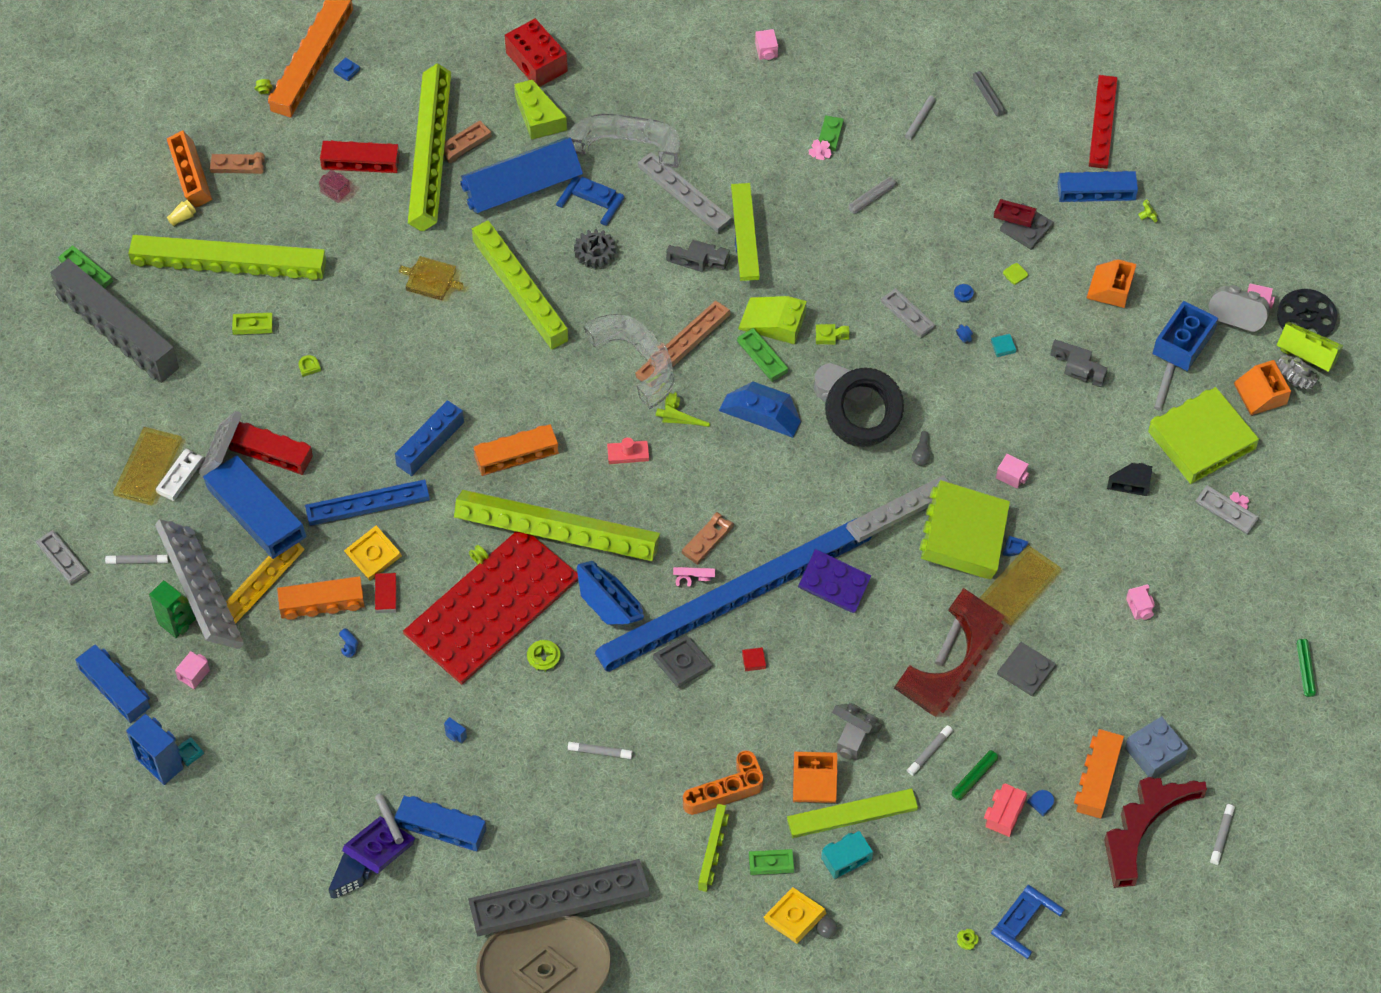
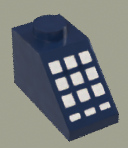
(348, 876)

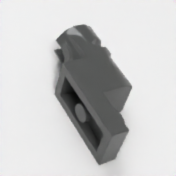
(698, 256)
(1079, 362)

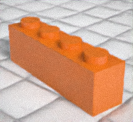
(189, 169)
(515, 449)
(320, 598)
(1099, 773)

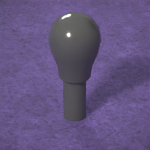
(921, 453)
(827, 927)

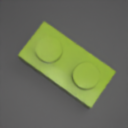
(252, 323)

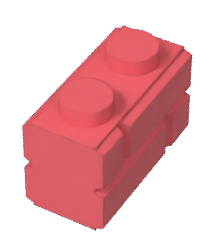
(1005, 810)

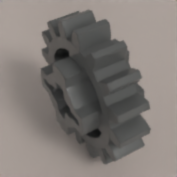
(595, 246)

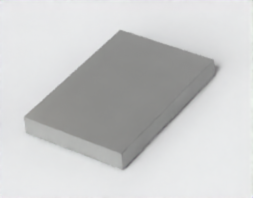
(220, 443)

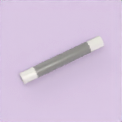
(130, 559)
(600, 750)
(929, 750)
(1222, 834)

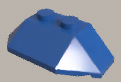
(763, 407)
(607, 595)

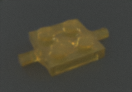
(431, 278)

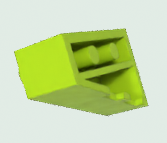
(538, 111)
(1309, 346)

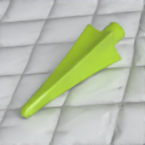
(672, 415)

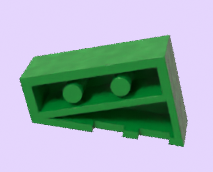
(171, 609)

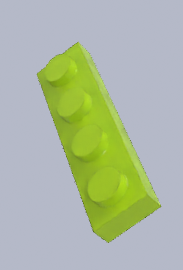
(711, 856)

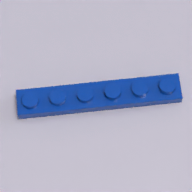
(367, 502)

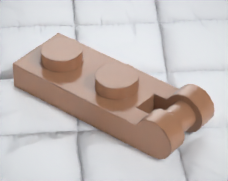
(466, 141)
(237, 163)
(707, 538)

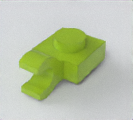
(828, 334)

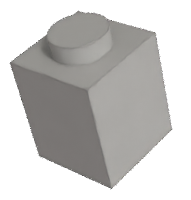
(851, 741)

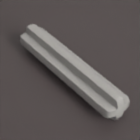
(871, 195)

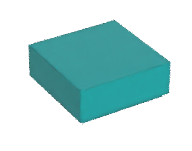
(1003, 345)
(190, 751)

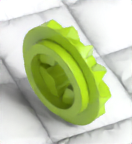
(535, 651)

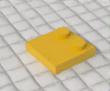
(373, 553)
(794, 915)

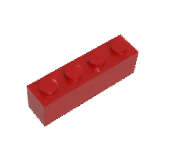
(359, 156)
(271, 448)

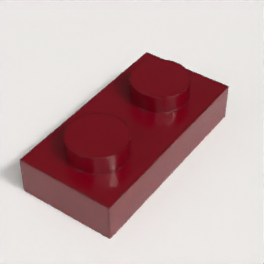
(1015, 213)

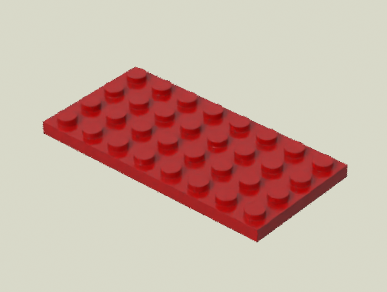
(491, 605)

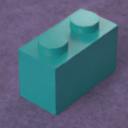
(846, 854)

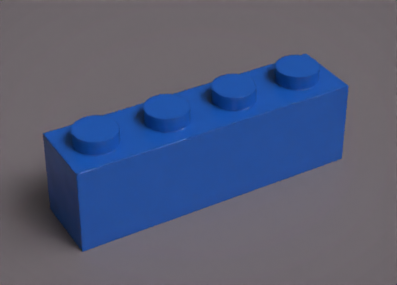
(1097, 186)
(429, 438)
(112, 683)
(440, 823)

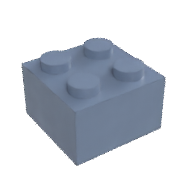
(1156, 748)

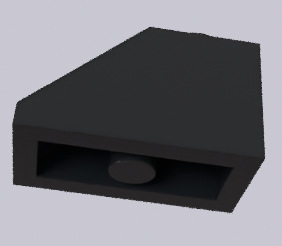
(1131, 479)

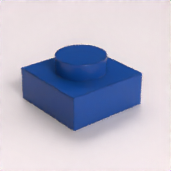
(346, 69)
(455, 731)

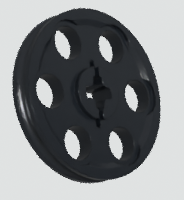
(1299, 308)

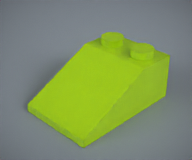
(775, 317)

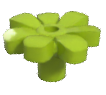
(1148, 211)

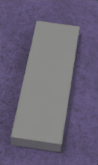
(908, 313)
(1227, 509)
(61, 557)

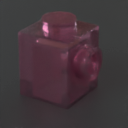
(334, 186)

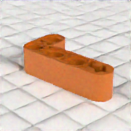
(721, 786)

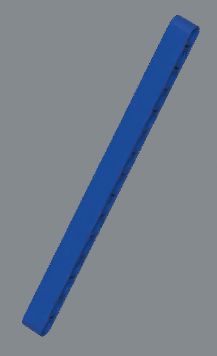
(723, 599)

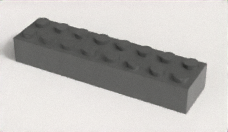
(114, 321)

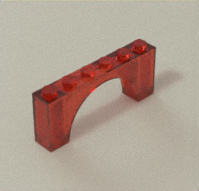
(934, 689)

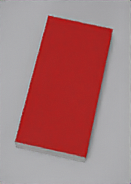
(385, 592)

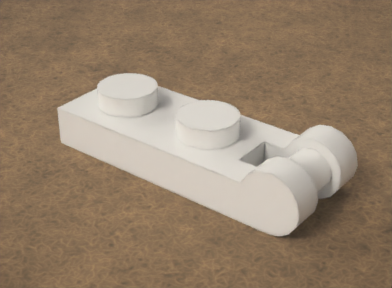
(179, 474)

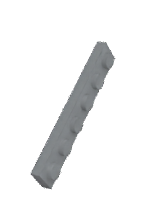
(685, 193)
(893, 512)

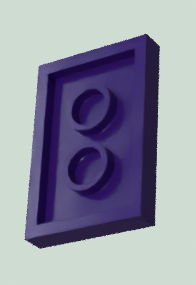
(834, 581)
(376, 846)

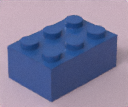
(1185, 335)
(155, 748)

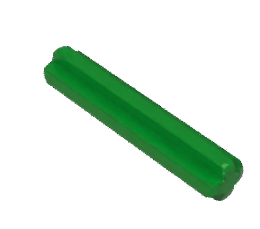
(1306, 667)
(974, 775)

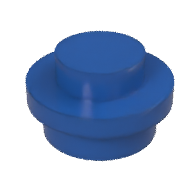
(963, 292)
(964, 333)

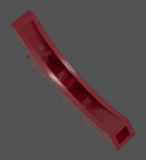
(1136, 818)

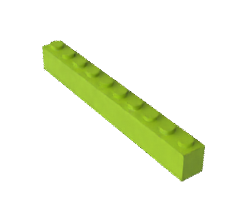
(429, 148)
(227, 257)
(557, 525)

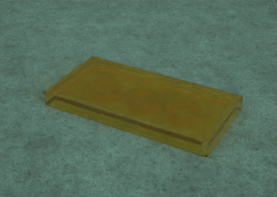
(147, 465)
(1020, 584)

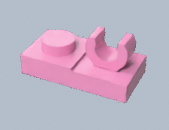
(703, 574)

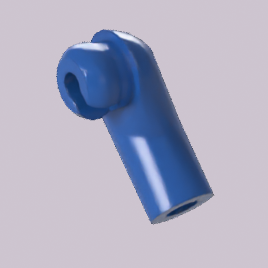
(350, 643)

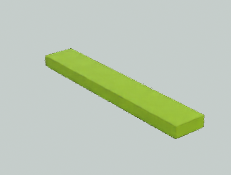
(745, 232)
(852, 813)

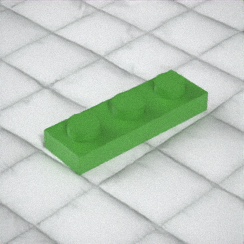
(87, 266)
(762, 355)

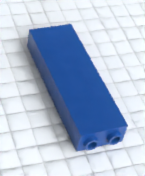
(521, 175)
(254, 507)

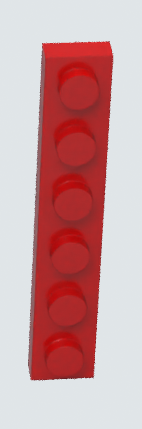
(1102, 121)

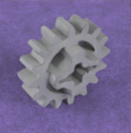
(1296, 371)

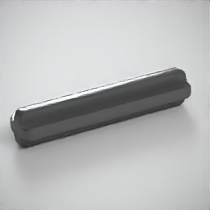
(988, 93)

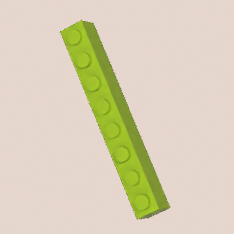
(520, 285)

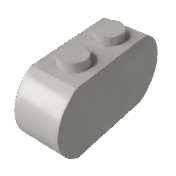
(1239, 308)
(827, 375)

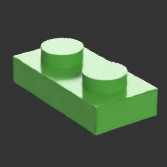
(831, 131)
(771, 862)

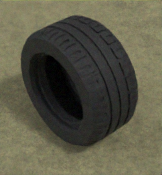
(886, 389)

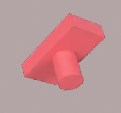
(628, 451)

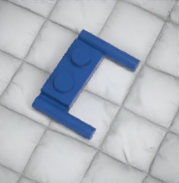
(594, 193)
(1019, 916)

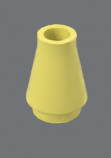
(181, 213)

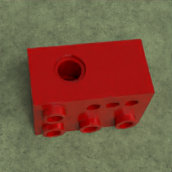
(536, 52)

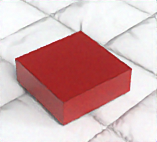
(753, 659)

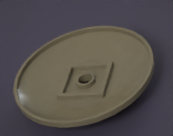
(564, 946)

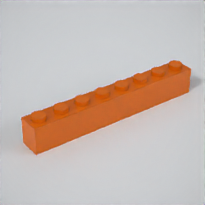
(309, 56)

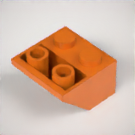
(1112, 282)
(1263, 388)
(815, 777)

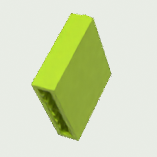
(1203, 435)
(964, 529)

